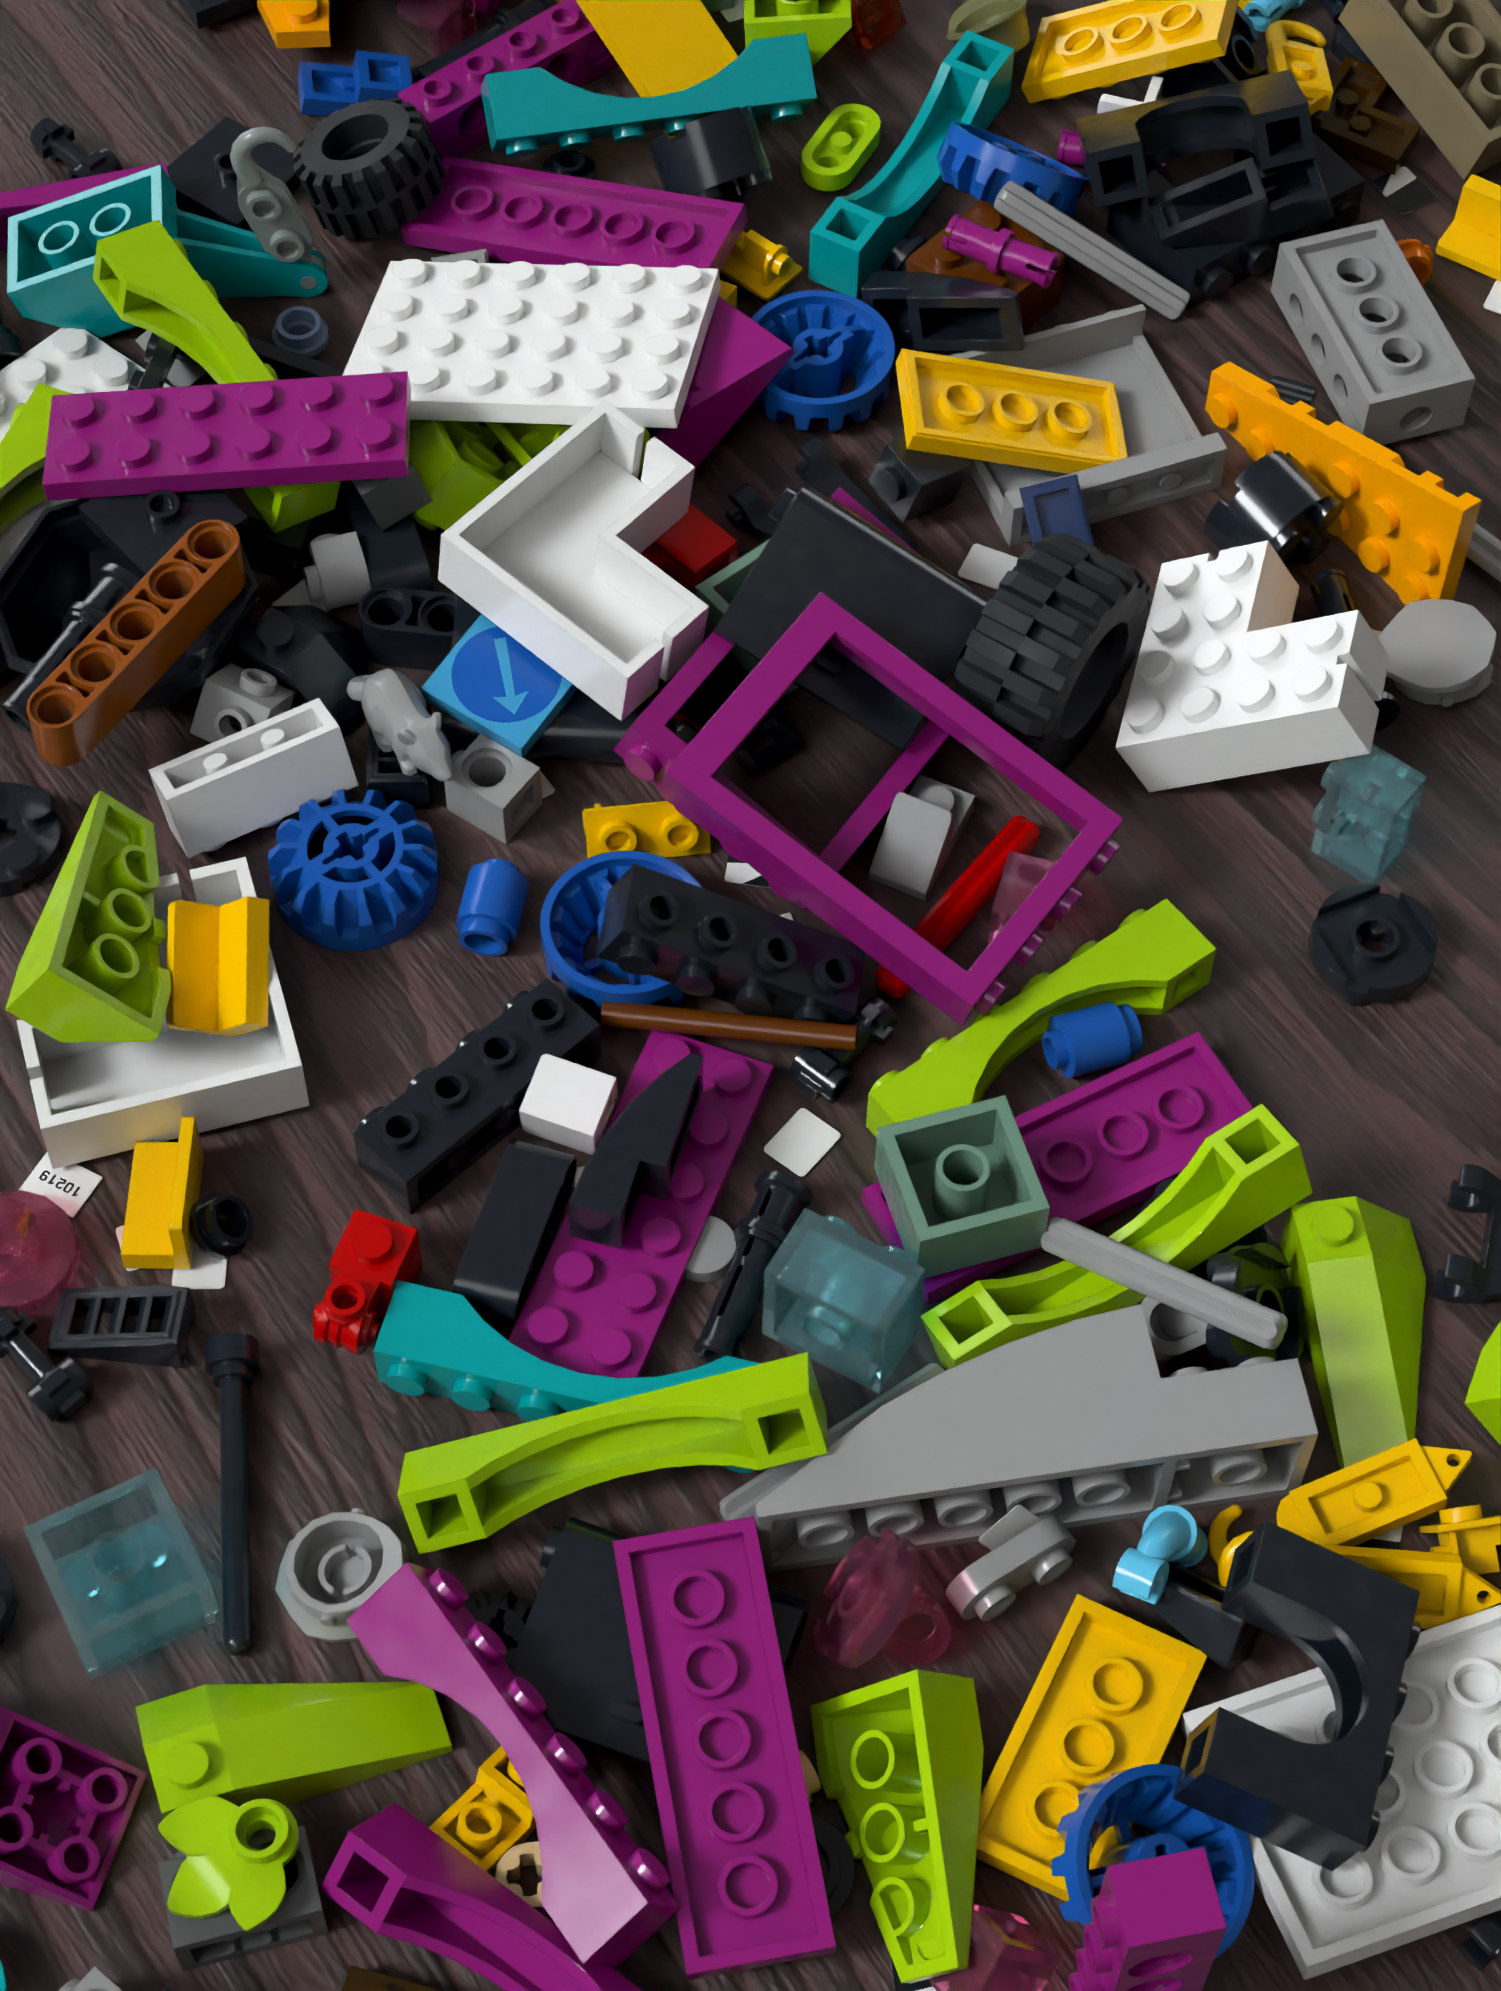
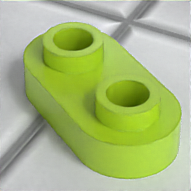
(840, 147)

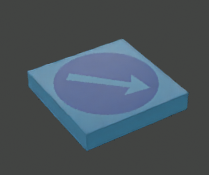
(498, 687)

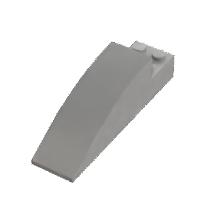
(1051, 1424)

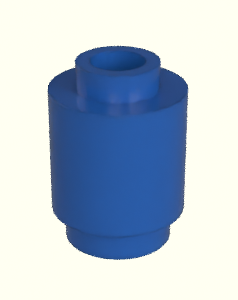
(492, 907)
(1092, 1039)

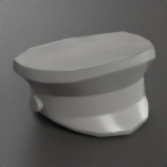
(1439, 651)
(335, 1569)

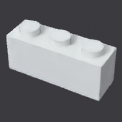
(253, 777)

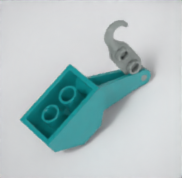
(56, 243)

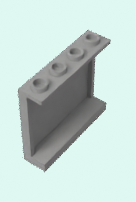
(1162, 441)

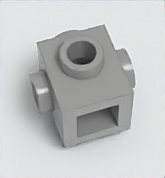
(237, 700)

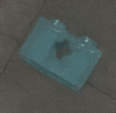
(1366, 813)

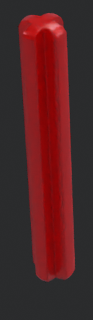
(966, 895)

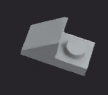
(920, 836)

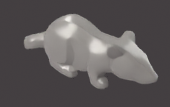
(402, 724)

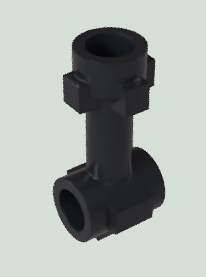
(57, 143)
(826, 1072)
(57, 1387)

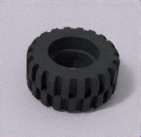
(1055, 645)

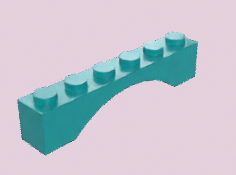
(539, 109)
(866, 225)
(444, 1348)

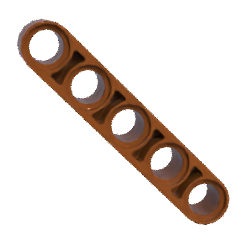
(136, 643)

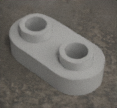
(991, 1582)

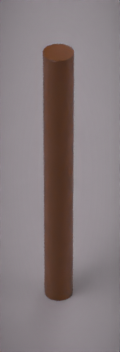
(730, 1025)

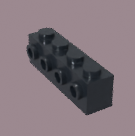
(728, 950)
(472, 1096)

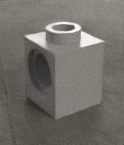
(497, 808)

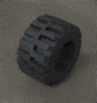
(369, 168)

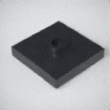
(207, 179)
(149, 525)

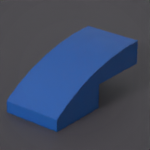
(334, 87)

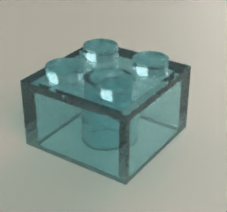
(843, 1299)
(122, 1573)

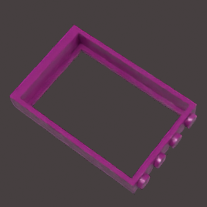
(652, 747)
(956, 992)

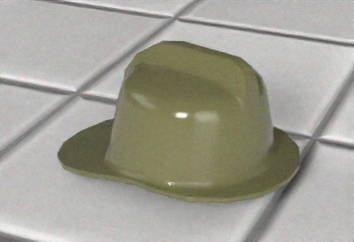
(994, 19)

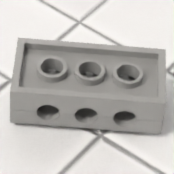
(1372, 333)

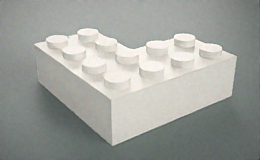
(563, 564)
(1237, 685)
(113, 1094)

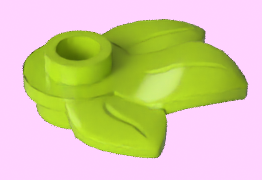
(220, 1863)

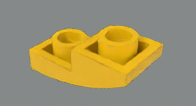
(489, 1814)

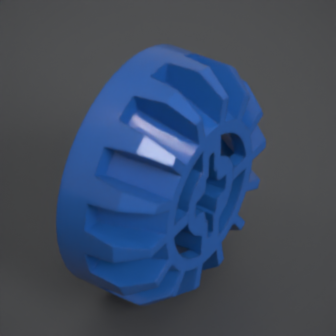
(984, 162)
(830, 341)
(367, 882)
(577, 909)
(1145, 1798)

